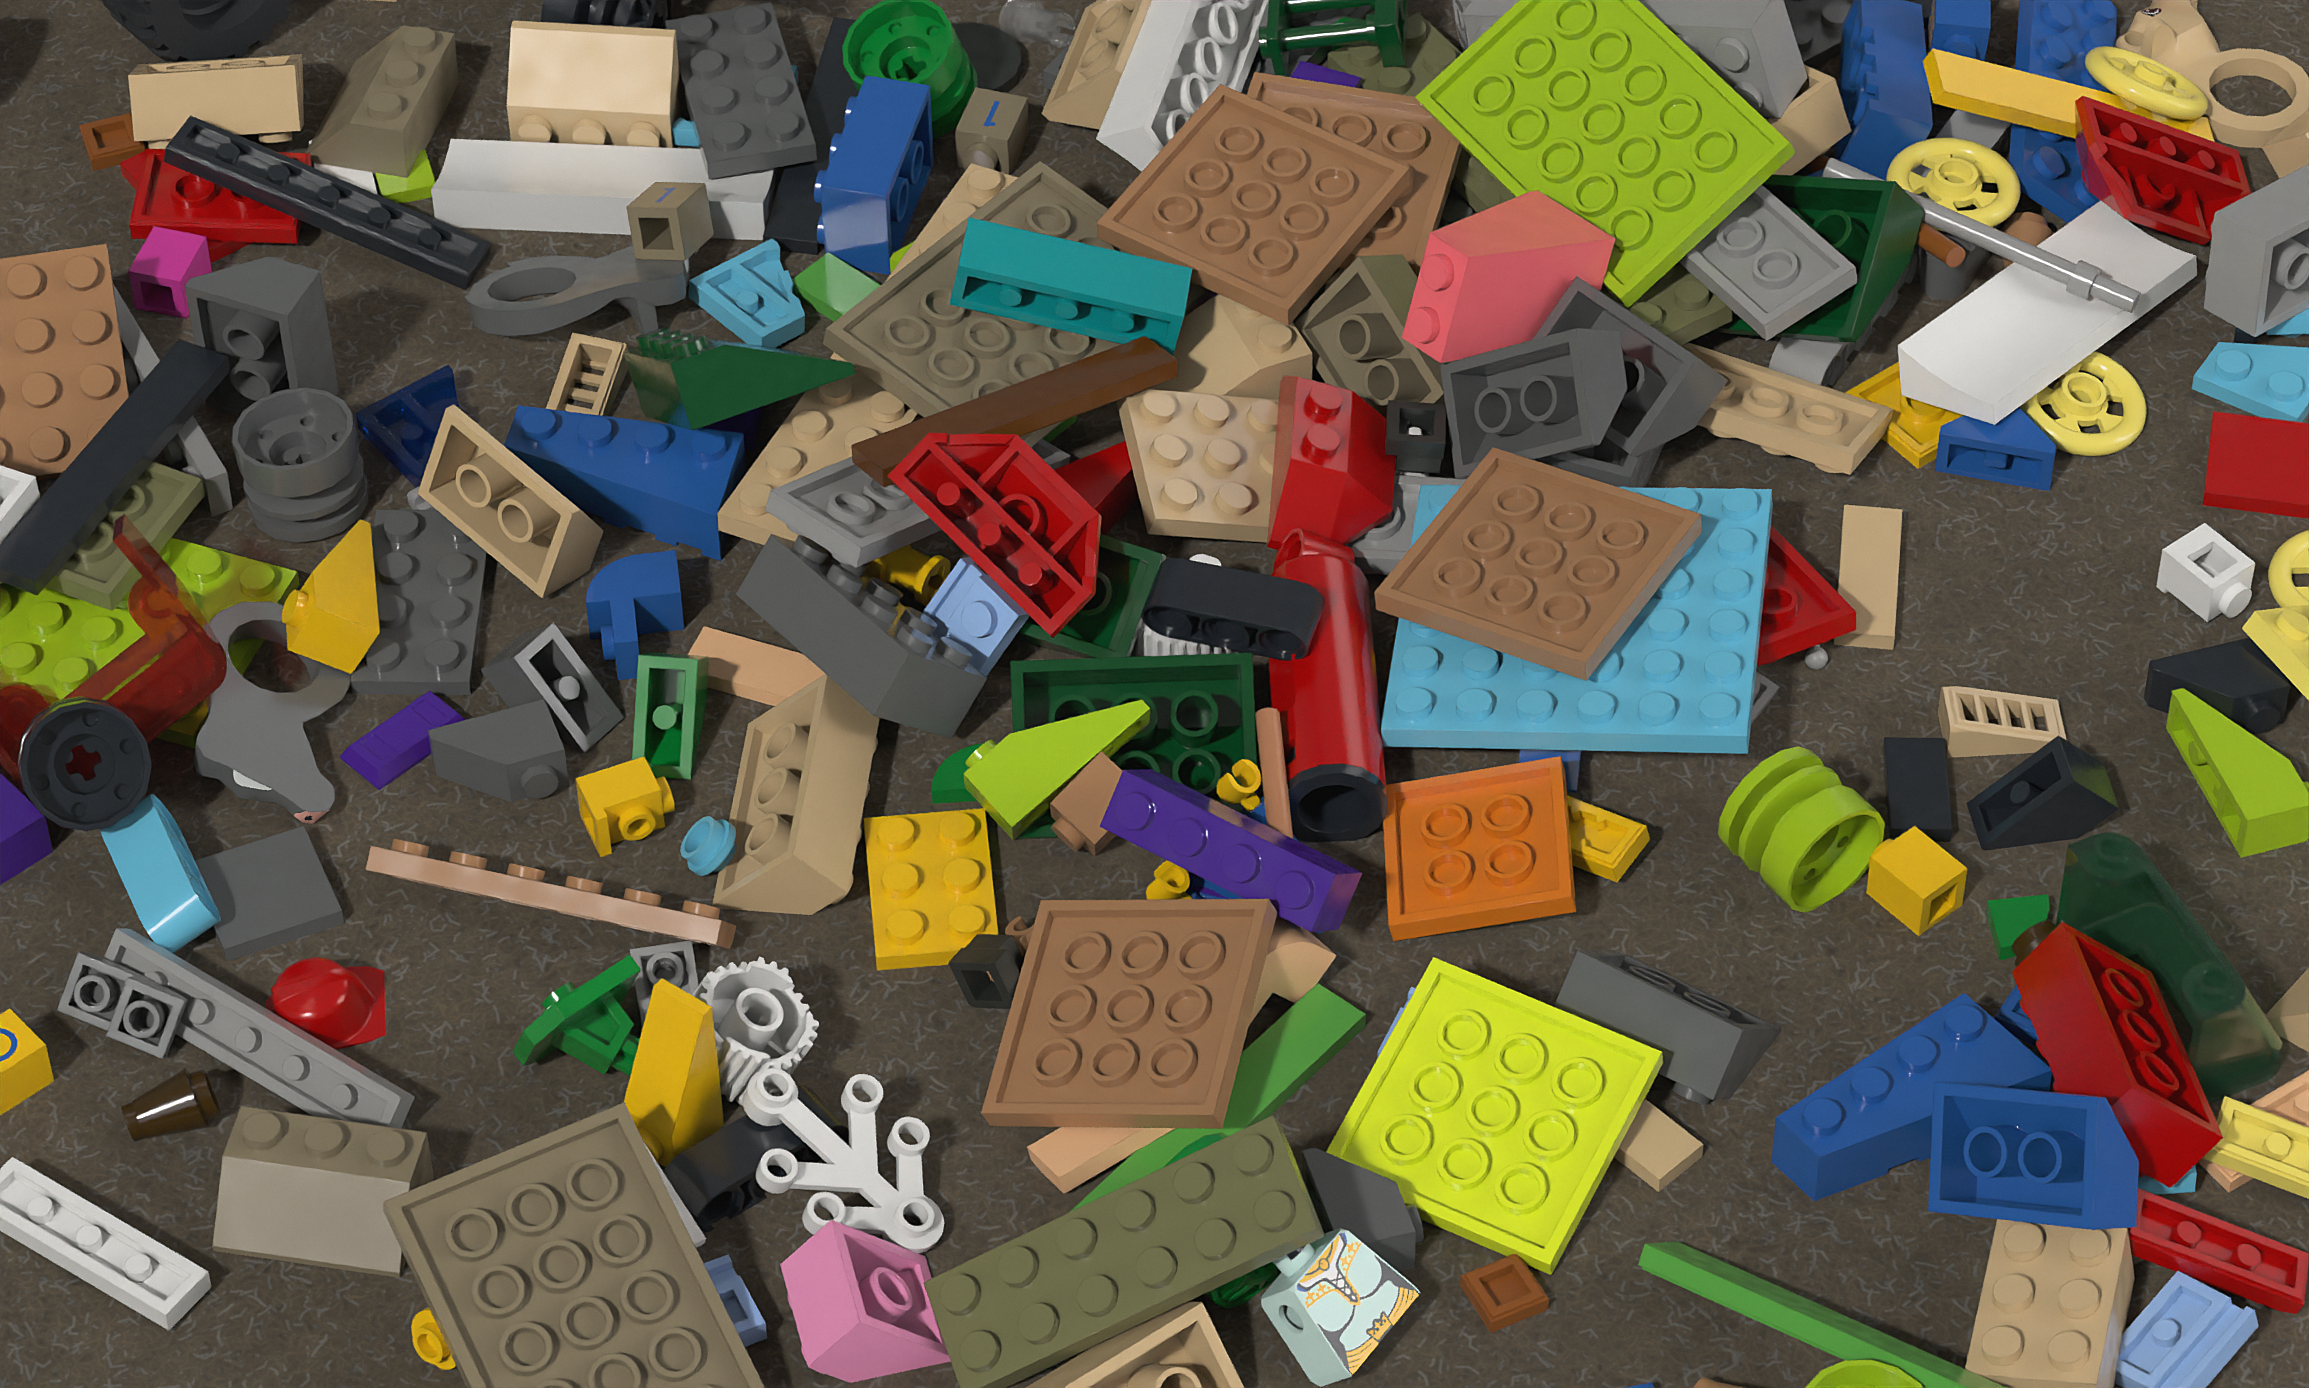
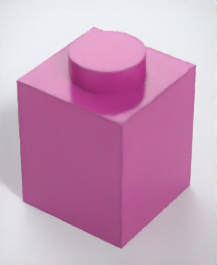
(164, 269)

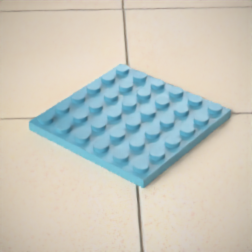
(1667, 685)

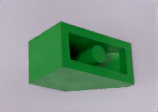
(670, 712)

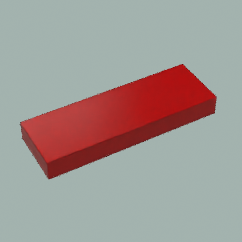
(2219, 1253)

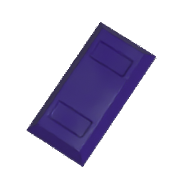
(399, 741)

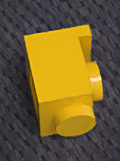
(623, 803)

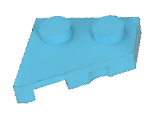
(752, 296)
(2258, 379)

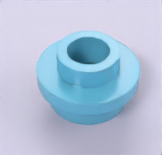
(709, 845)

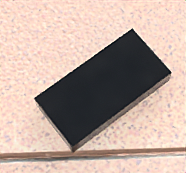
(1917, 787)

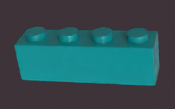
(1069, 285)

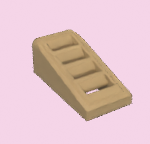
(594, 354)
(1982, 738)

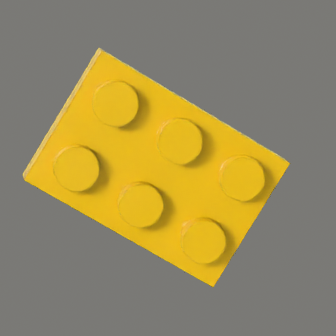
(928, 885)

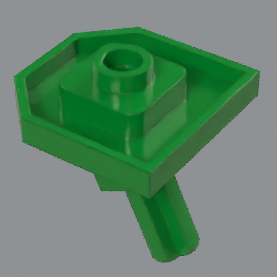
(586, 1022)

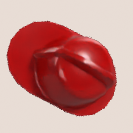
(331, 1001)

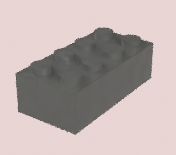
(862, 635)

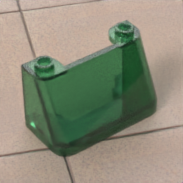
(2129, 907)

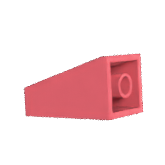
(1501, 276)

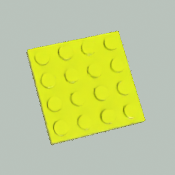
(1496, 1112)

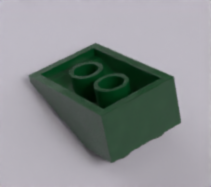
(1113, 615)

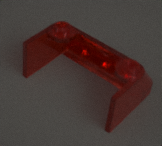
(153, 678)

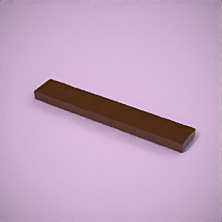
(1029, 403)

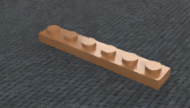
(526, 887)

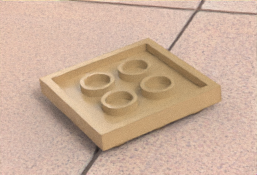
(1202, 462)

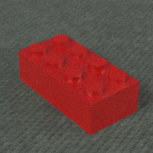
(2115, 1039)

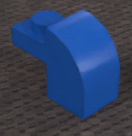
(632, 599)

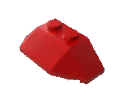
(2156, 170)
(1328, 464)
(1009, 518)

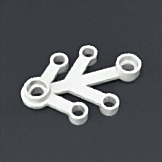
(847, 1167)

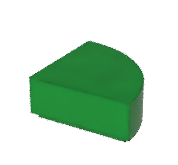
(949, 780)
(2012, 917)

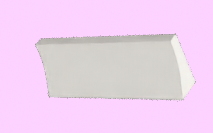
(1175, 67)
(585, 187)
(2026, 327)

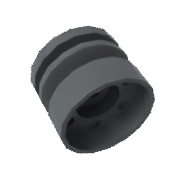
(301, 464)

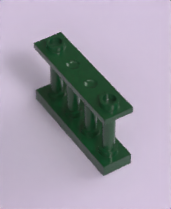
(1383, 29)

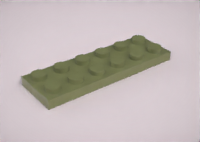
(1124, 1258)

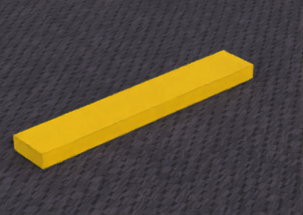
(2024, 96)

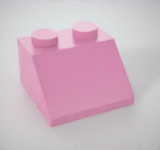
(861, 1305)

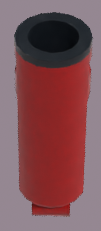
(1331, 700)

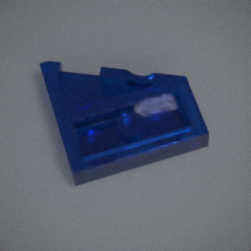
(409, 421)

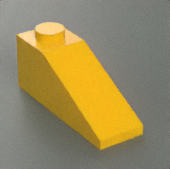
(337, 607)
(675, 1074)

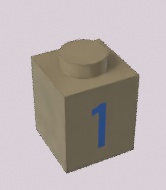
(992, 130)
(670, 221)

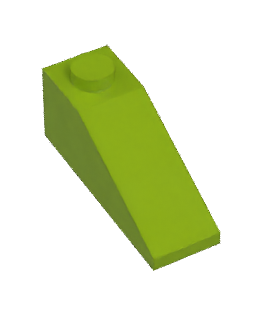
(1034, 765)
(2243, 778)

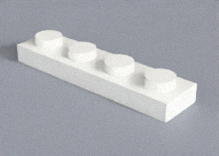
(98, 1246)

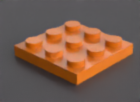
(1478, 849)

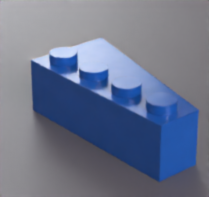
(1882, 83)
(635, 471)
(1884, 1104)

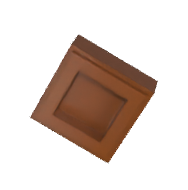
(110, 141)
(1504, 1292)

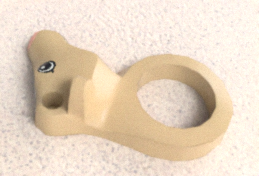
(2181, 40)

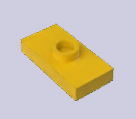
(1603, 840)

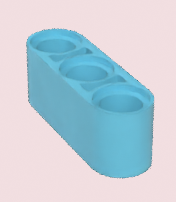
(161, 875)

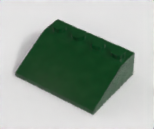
(1867, 224)
(707, 380)
(1196, 704)

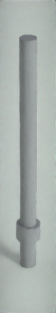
(2081, 278)

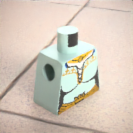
(1335, 1304)

